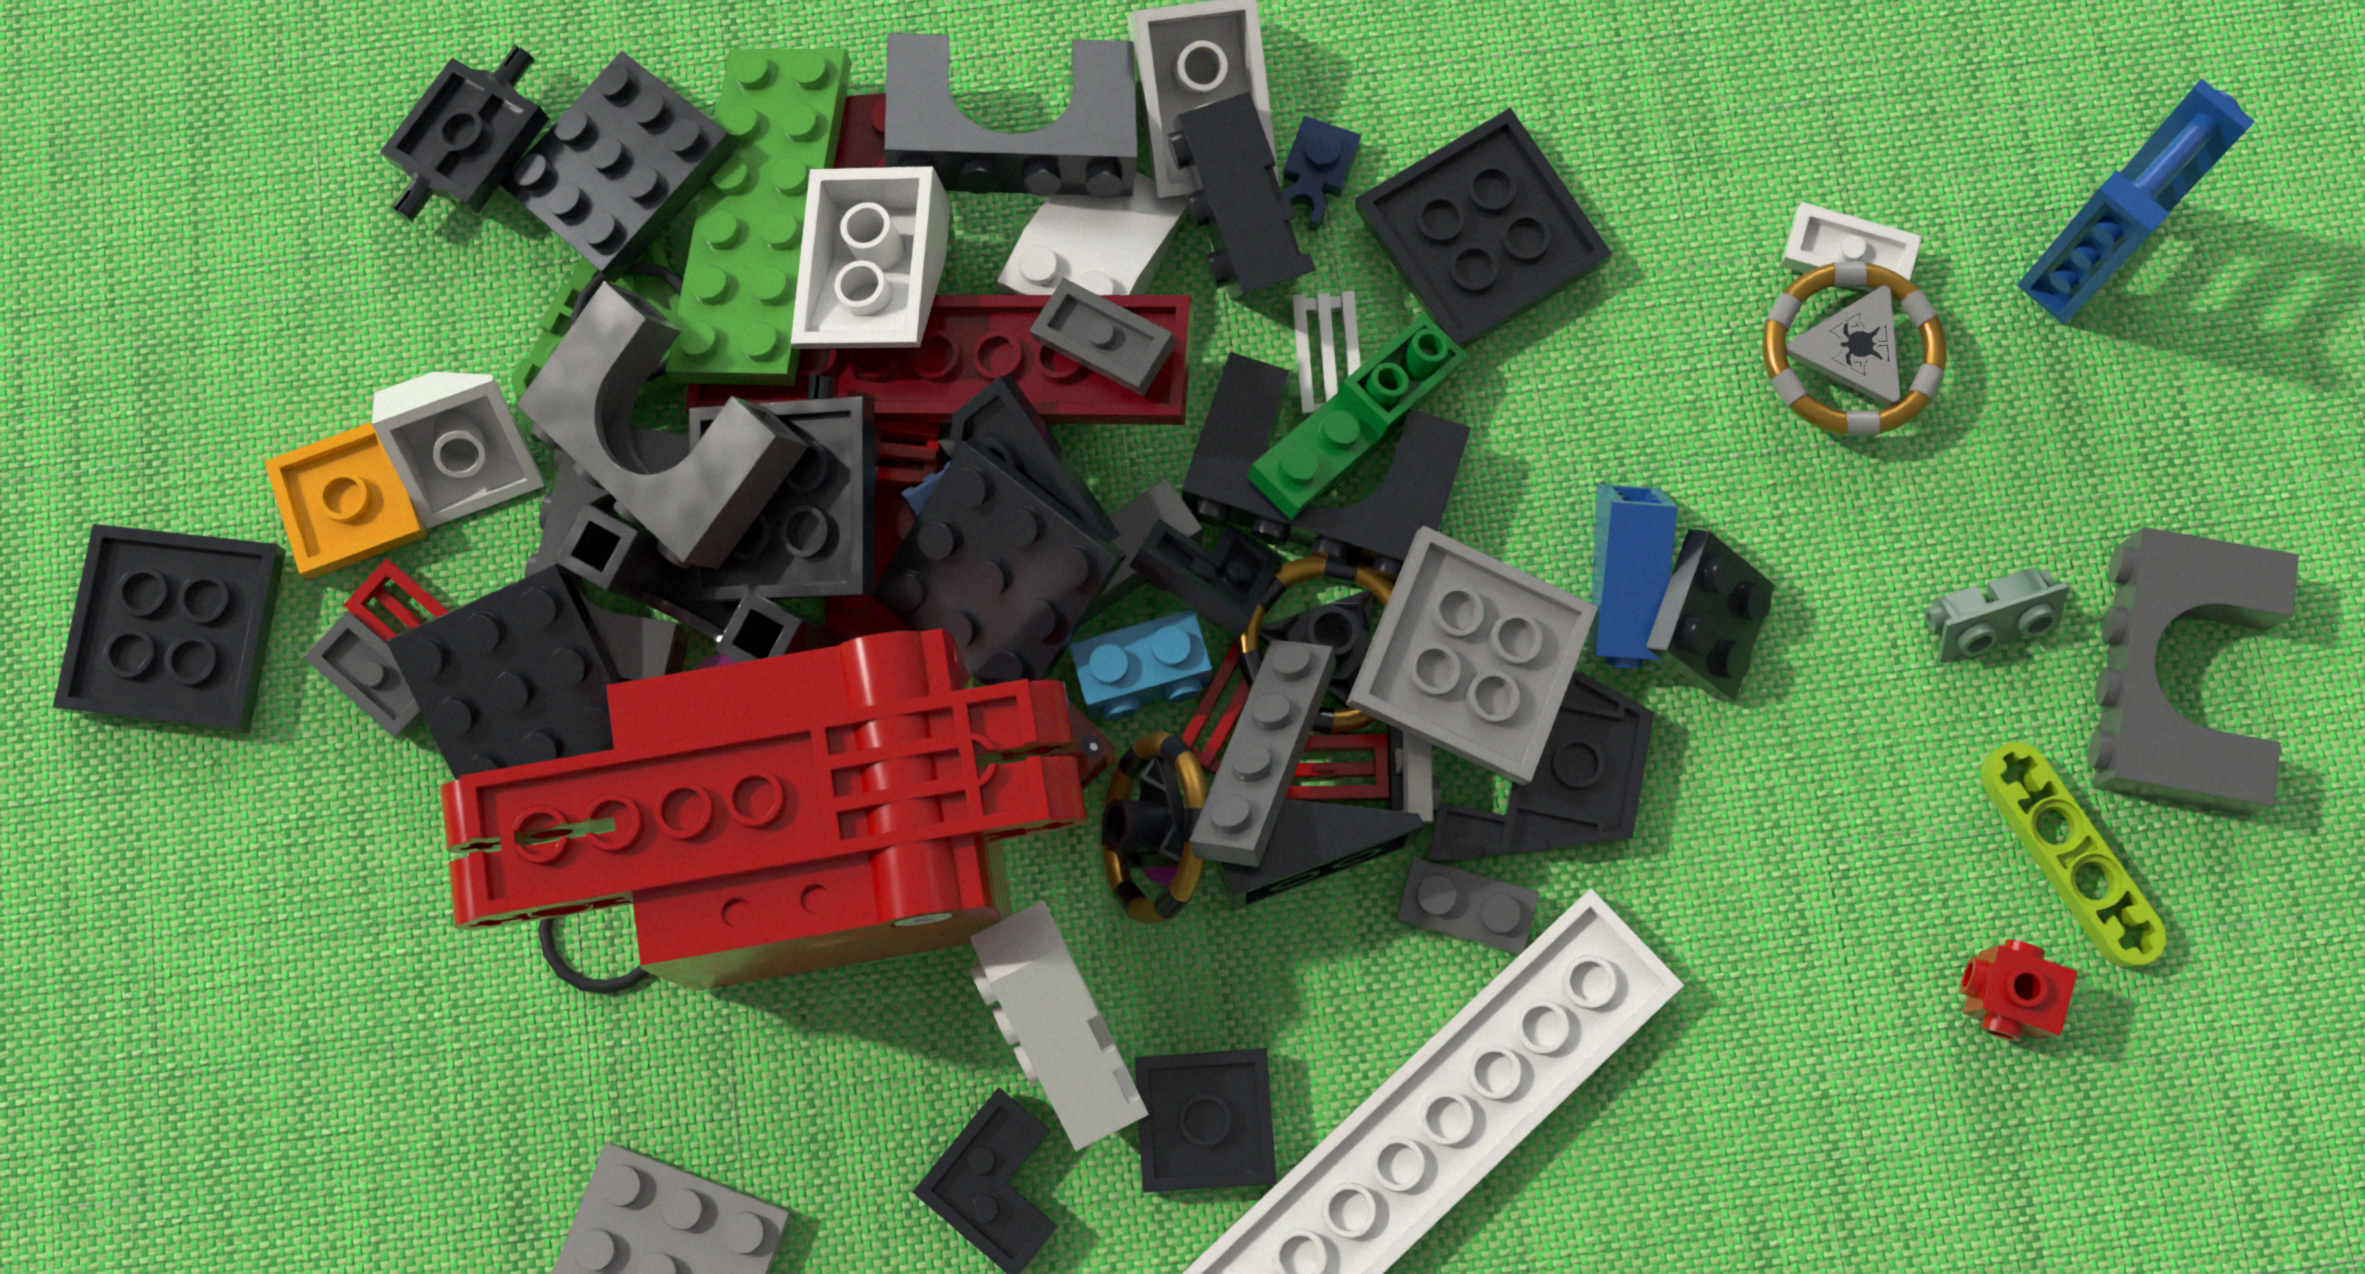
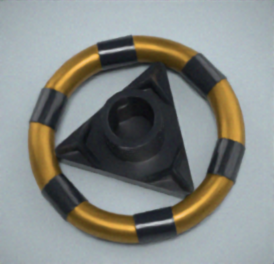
(1335, 624)
(1155, 827)

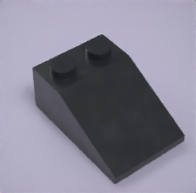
(1315, 843)

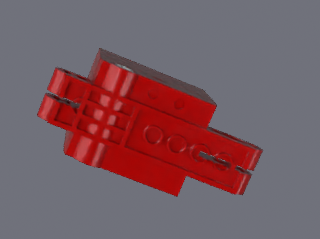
(779, 811)

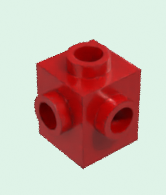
(2017, 991)

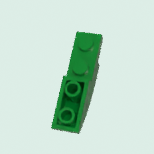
(1357, 418)

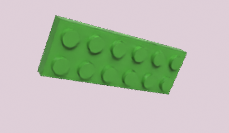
(751, 217)

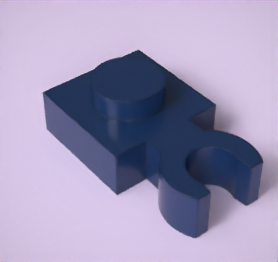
(1319, 164)

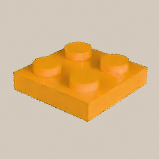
(342, 501)

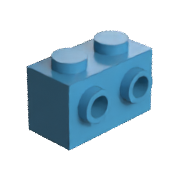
(1142, 666)

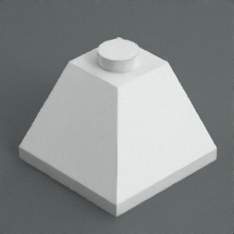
(453, 444)

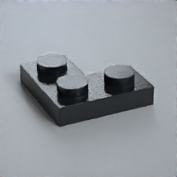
(1218, 583)
(973, 1187)

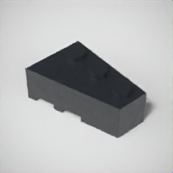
(1237, 196)

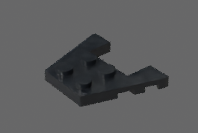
(1580, 790)

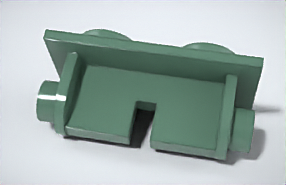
(2022, 606)

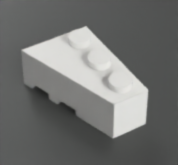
(1056, 1023)

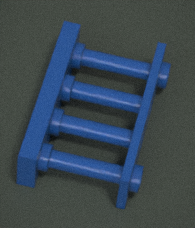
(2135, 201)

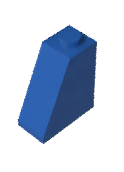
(1629, 570)

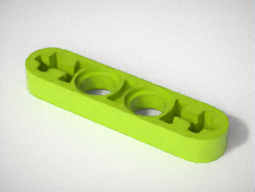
(2081, 847)

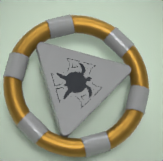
(1855, 348)

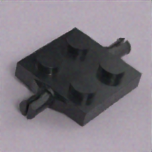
(464, 135)

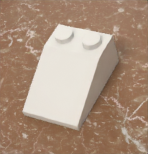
(1190, 60)
(1095, 242)
(870, 257)

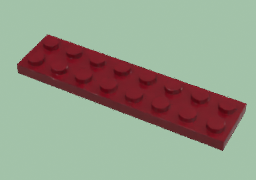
(971, 345)

